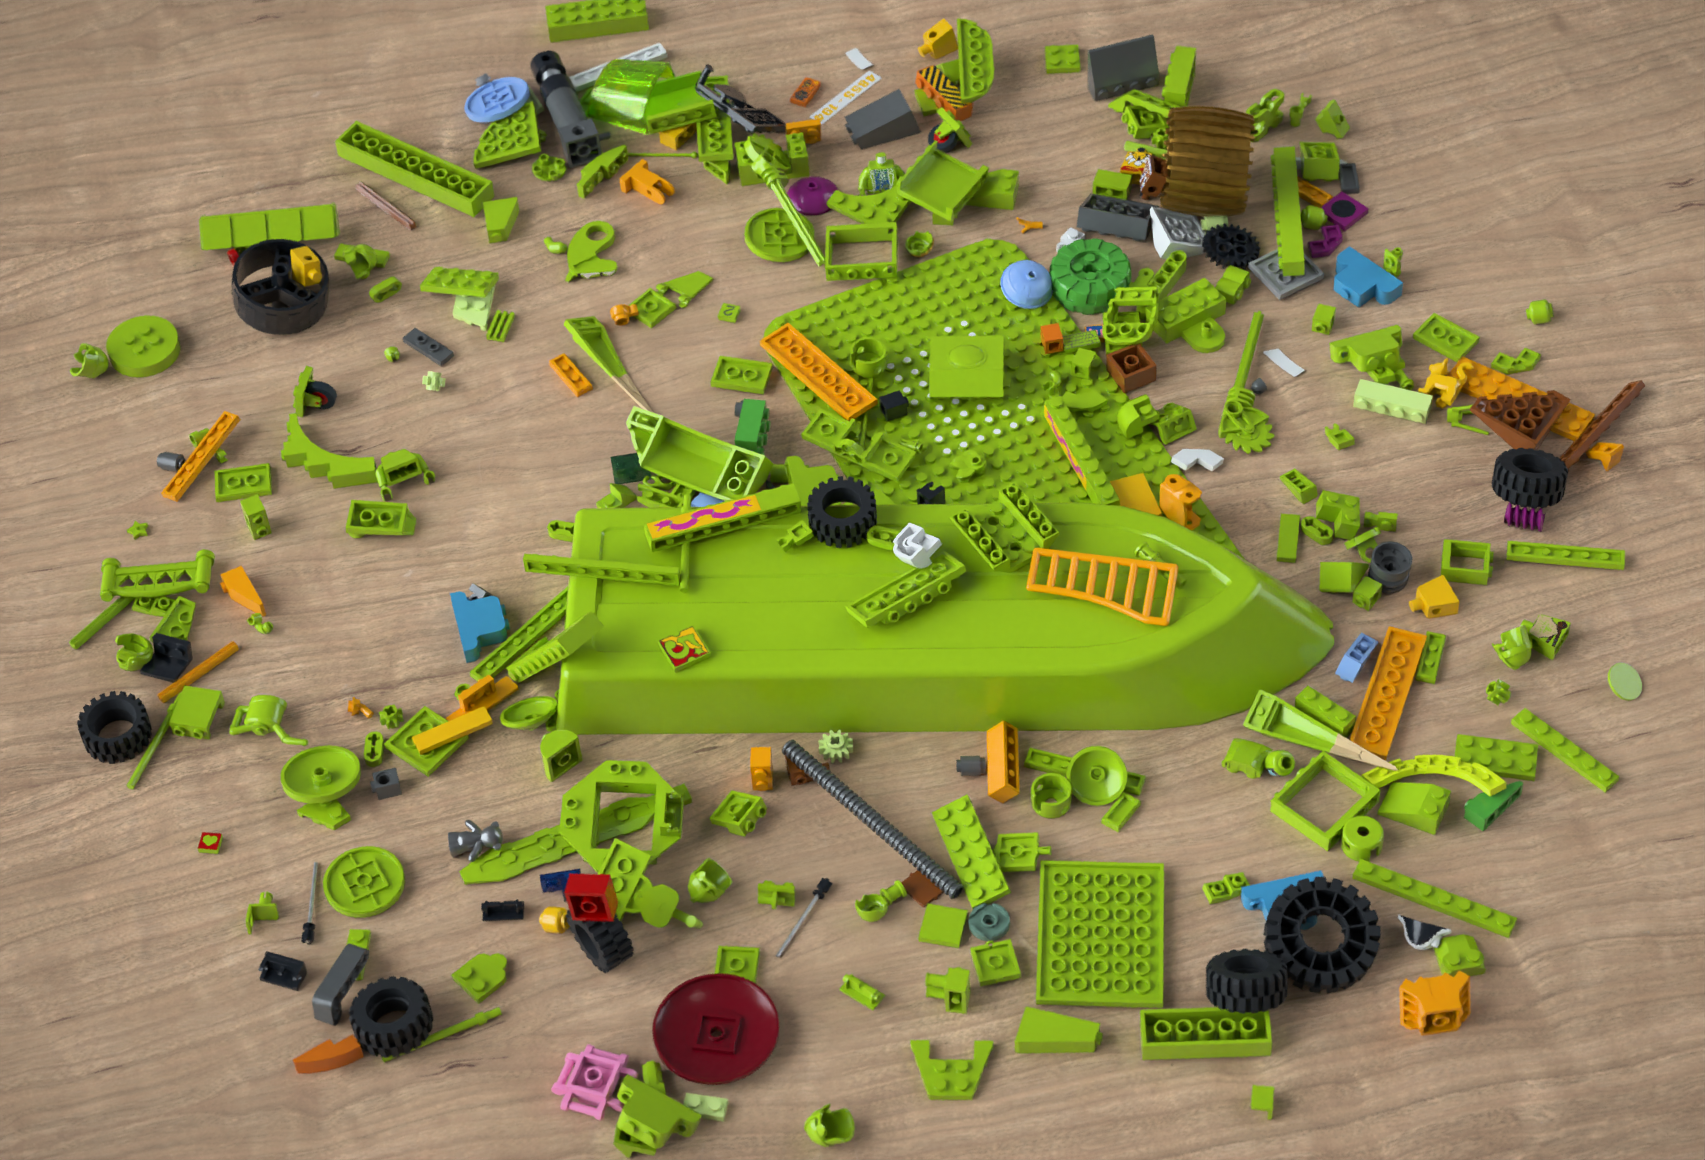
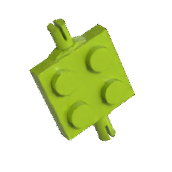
(1019, 851)

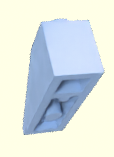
(1356, 657)

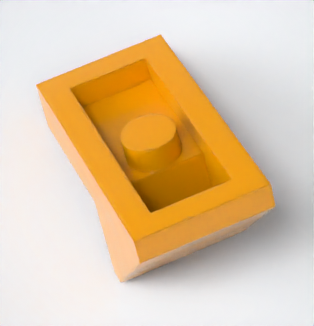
(1608, 453)

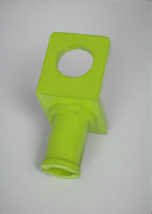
(263, 911)

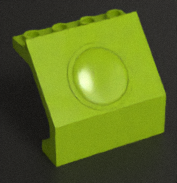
(966, 367)

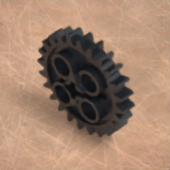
(1230, 246)

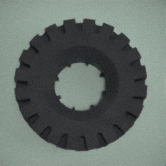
(1315, 968)

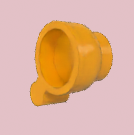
(622, 312)

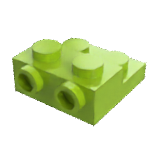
(1142, 122)
(739, 812)

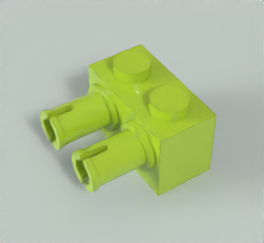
(952, 987)

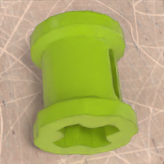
(893, 892)

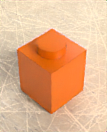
(1051, 338)

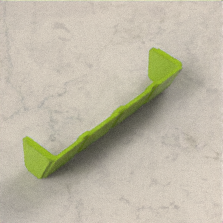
(258, 226)

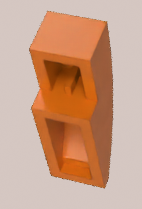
(329, 1056)

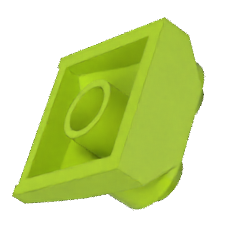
(1461, 954)

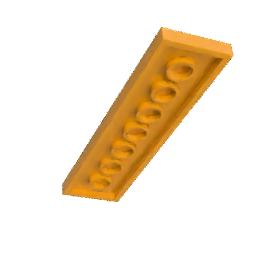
(818, 372)
(1490, 383)
(1388, 691)

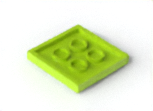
(404, 747)

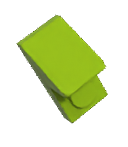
(618, 498)
(628, 1144)

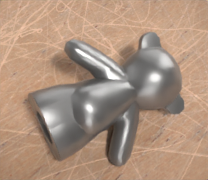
(474, 841)

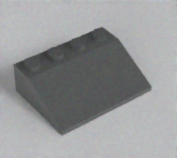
(1122, 67)
(1115, 217)

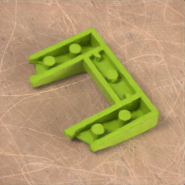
(654, 497)

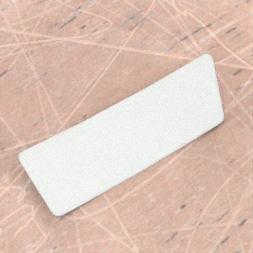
(1284, 362)

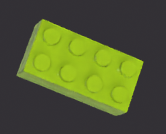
(1180, 76)

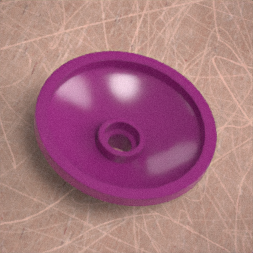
(811, 195)

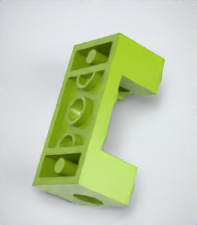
(796, 154)

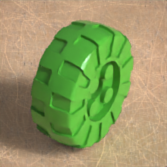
(1088, 274)

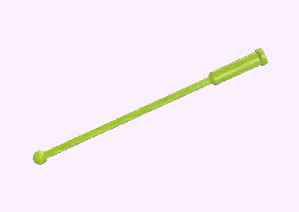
(693, 154)

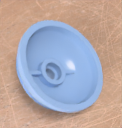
(1023, 289)

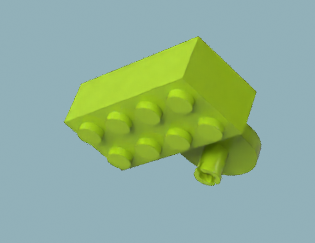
(1192, 316)

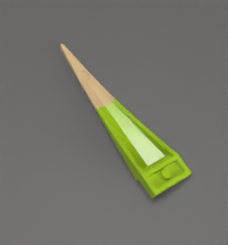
(595, 342)
(1284, 722)

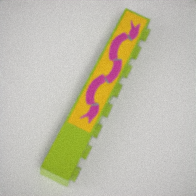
(1079, 453)
(722, 517)

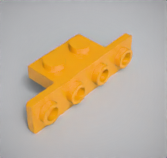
(484, 693)

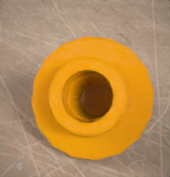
(355, 707)

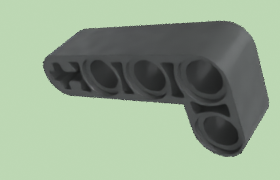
(337, 983)

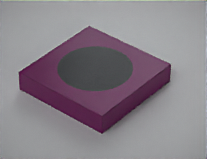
(1344, 211)

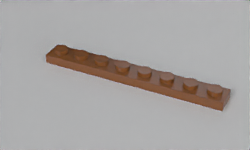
(1601, 423)

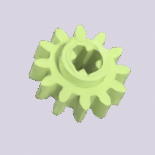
(835, 746)

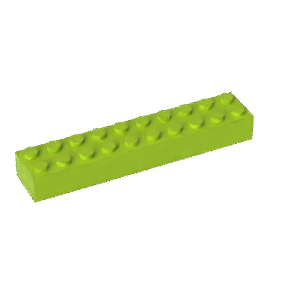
(415, 168)

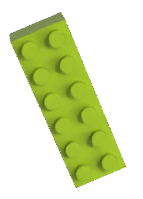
(595, 19)
(1203, 1033)

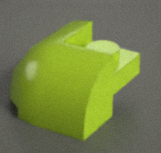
(1135, 415)

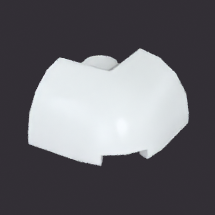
(915, 546)

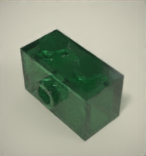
(628, 469)

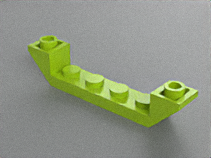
(1141, 99)

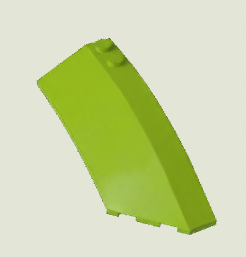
(695, 457)

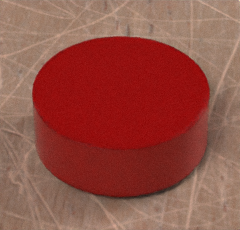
(232, 255)

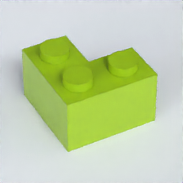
(1342, 510)

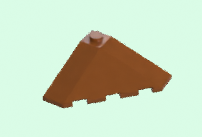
(1521, 420)

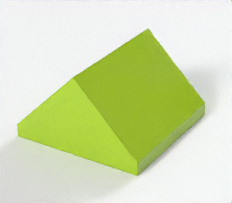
(1341, 576)

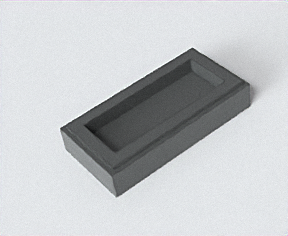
(1348, 178)

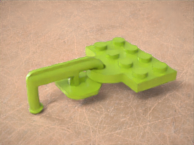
(637, 892)

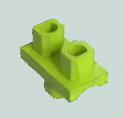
(776, 894)

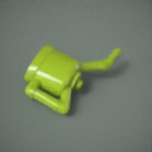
(263, 717)

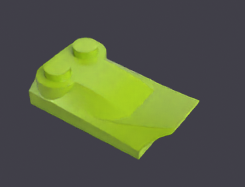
(379, 519)

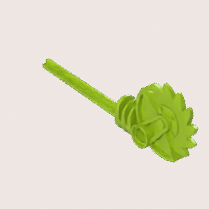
(771, 165)
(1239, 421)

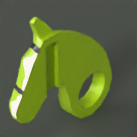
(583, 252)

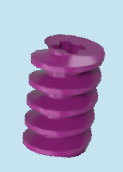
(1525, 517)

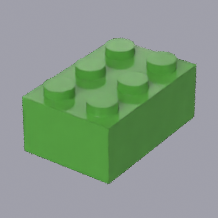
(753, 426)

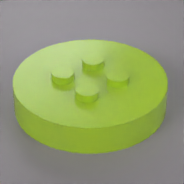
(143, 346)

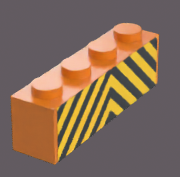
(943, 92)

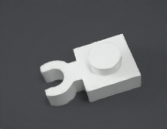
(1070, 236)

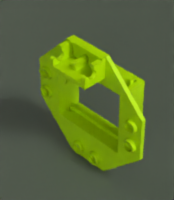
(582, 807)

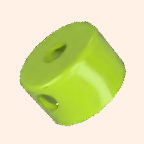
(874, 351)
(1054, 787)
(1362, 845)

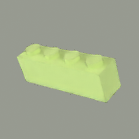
(1392, 401)

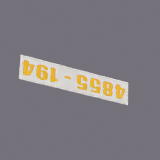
(846, 97)

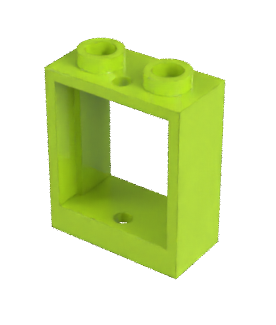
(1470, 550)

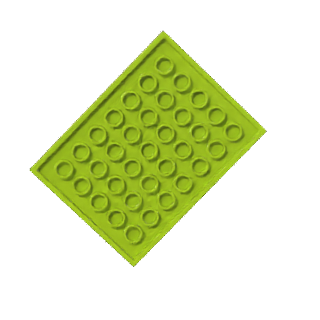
(1100, 934)

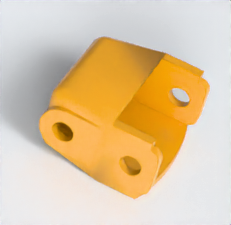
(1177, 500)

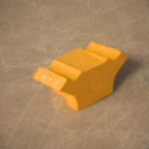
(1435, 1003)

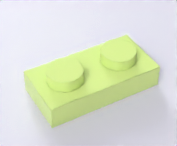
(708, 1106)

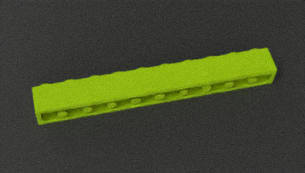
(1288, 211)

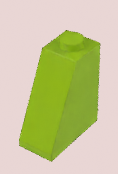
(500, 218)

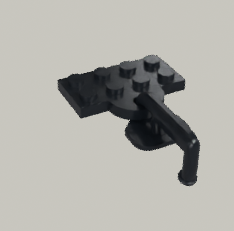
(742, 113)

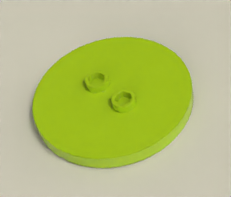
(774, 236)
(364, 881)

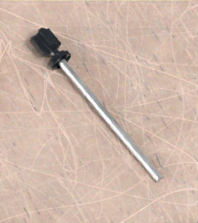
(823, 886)
(308, 934)

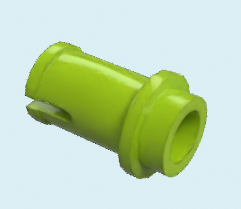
(1403, 380)
(916, 446)

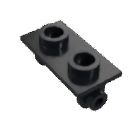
(503, 910)

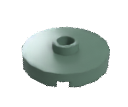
(989, 914)

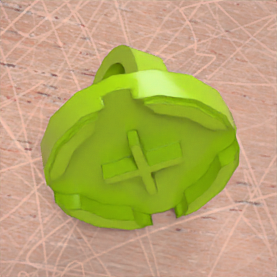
(1364, 542)

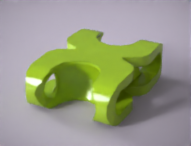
(1267, 113)

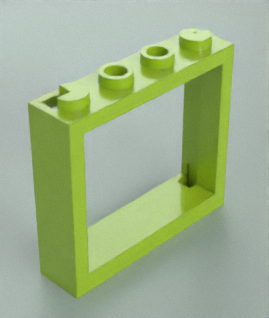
(861, 233)
(1326, 840)

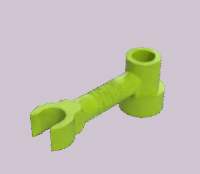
(1296, 112)
(196, 437)

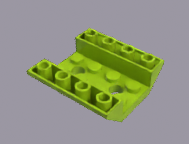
(1019, 526)

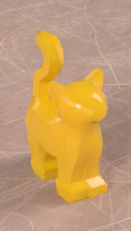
(1443, 385)

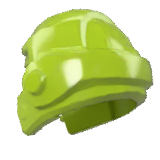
(361, 259)
(135, 653)

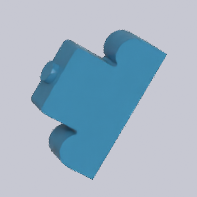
(1362, 279)

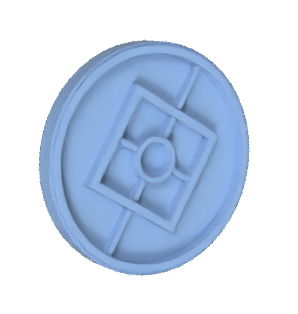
(497, 99)

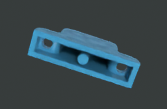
(479, 623)
(1263, 895)

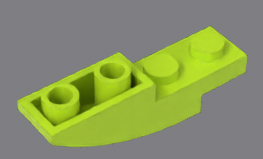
(601, 167)

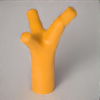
(1029, 224)

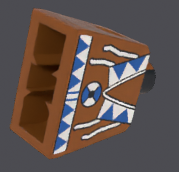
(1153, 177)

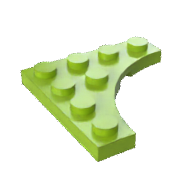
(869, 209)

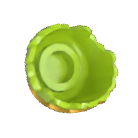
(920, 244)

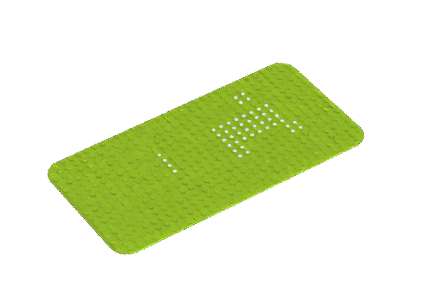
(964, 297)

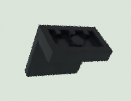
(169, 658)

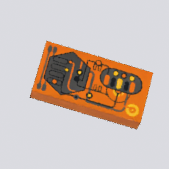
(805, 92)

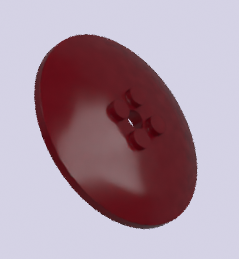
(713, 1004)

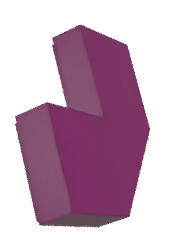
(1323, 248)

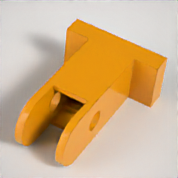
(646, 183)

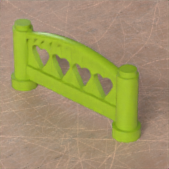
(115, 576)

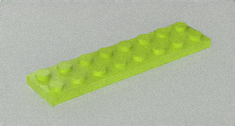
(715, 133)

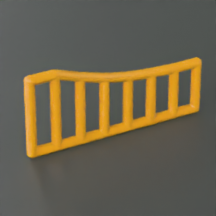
(1107, 601)

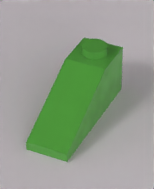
(1485, 809)

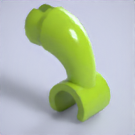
(1055, 383)
(256, 620)

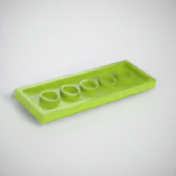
(971, 852)

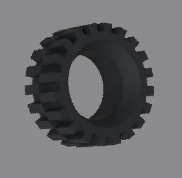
(841, 529)
(113, 709)
(602, 941)

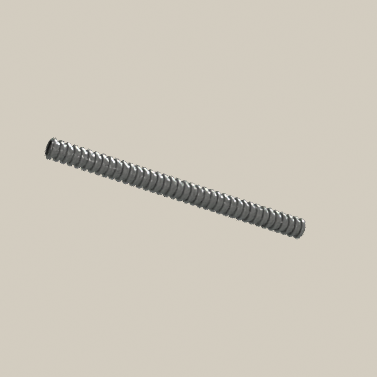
(872, 819)

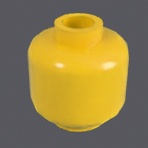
(554, 920)

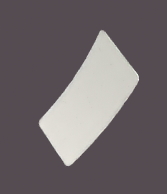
(858, 59)

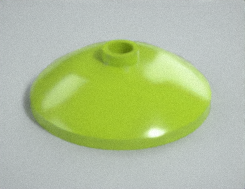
(529, 713)
(1093, 788)

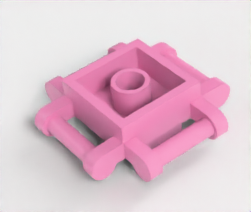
(592, 1081)

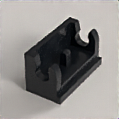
(928, 496)
(282, 971)

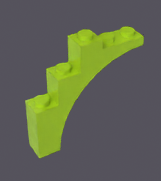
(339, 469)

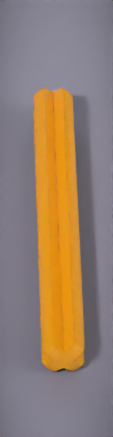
(198, 671)

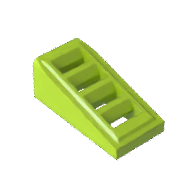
(1300, 487)

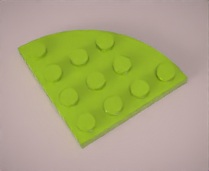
(509, 138)

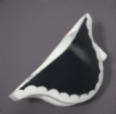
(1422, 935)

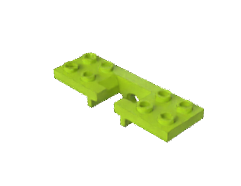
(881, 456)

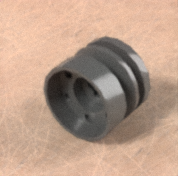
(1390, 566)

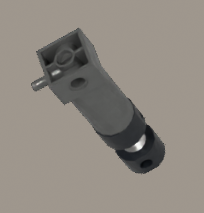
(560, 97)

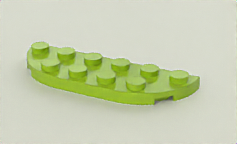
(975, 60)

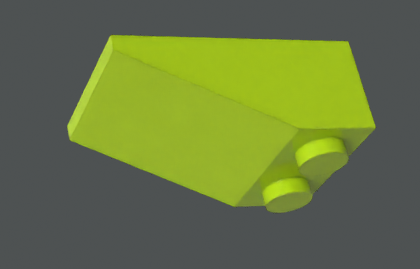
(1319, 161)
(998, 190)
(1416, 805)

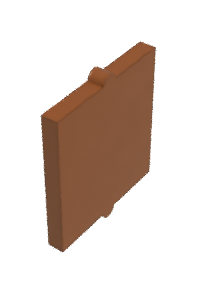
(921, 888)

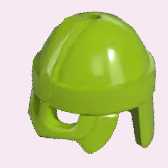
(93, 362)
(1516, 647)
(708, 882)
(829, 1126)

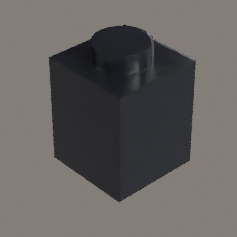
(893, 405)

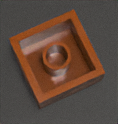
(1131, 367)

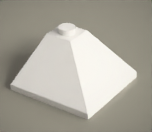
(1176, 232)

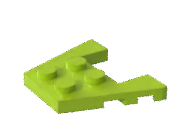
(951, 1077)

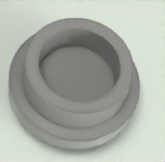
(483, 79)

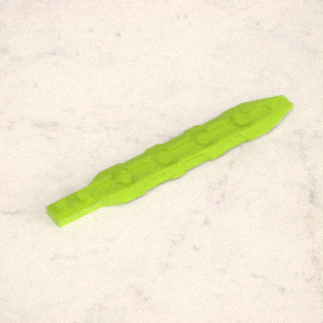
(549, 846)

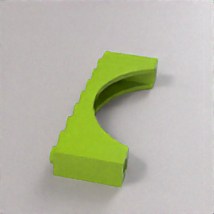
(546, 652)

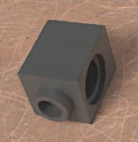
(386, 783)

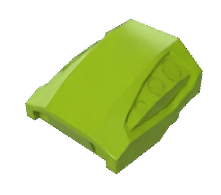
(1246, 757)

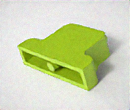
(1370, 349)
(807, 478)
(653, 1115)

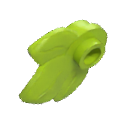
(969, 464)

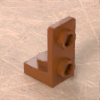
(798, 776)

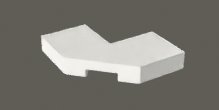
(1188, 457)

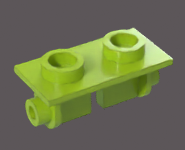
(1392, 261)
(861, 991)

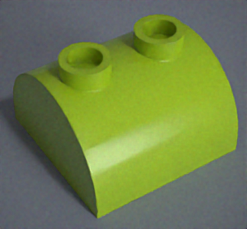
(560, 753)

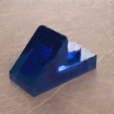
(556, 881)

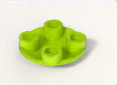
(548, 168)

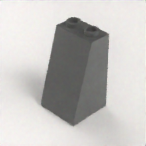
(882, 121)

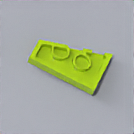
(177, 620)

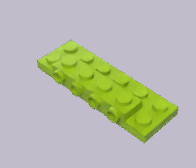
(907, 591)

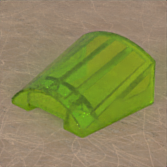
(624, 92)

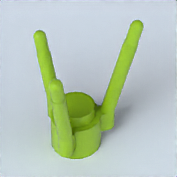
(1455, 414)

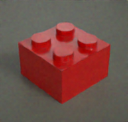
(591, 897)

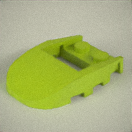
(1130, 333)

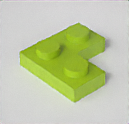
(1385, 374)

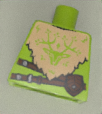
(1547, 634)

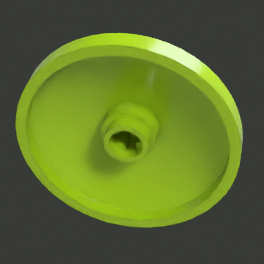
(320, 774)

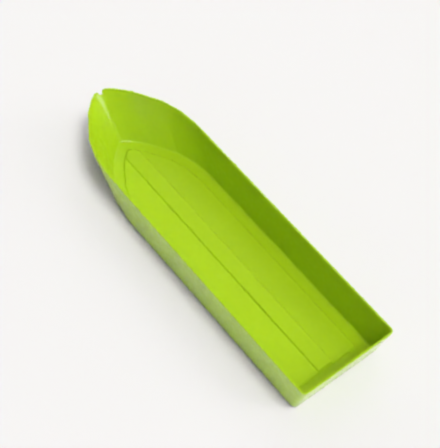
(962, 663)

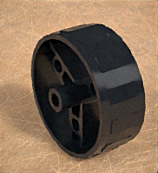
(279, 290)

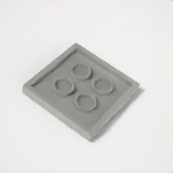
(1268, 272)

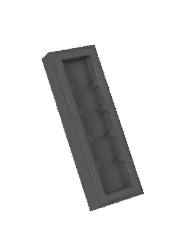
(428, 347)

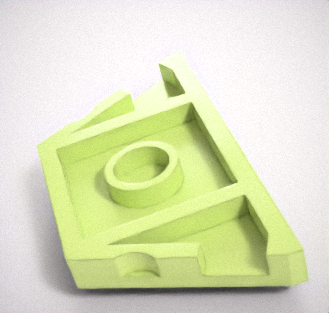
(473, 309)

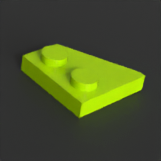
(328, 813)

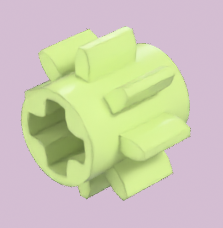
(433, 381)

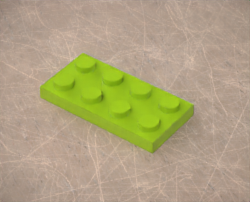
(459, 281)
(1500, 756)

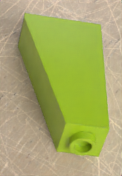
(1056, 1033)

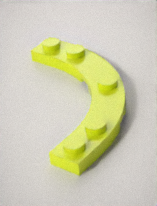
(1438, 764)

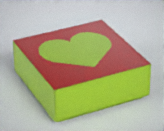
(210, 843)

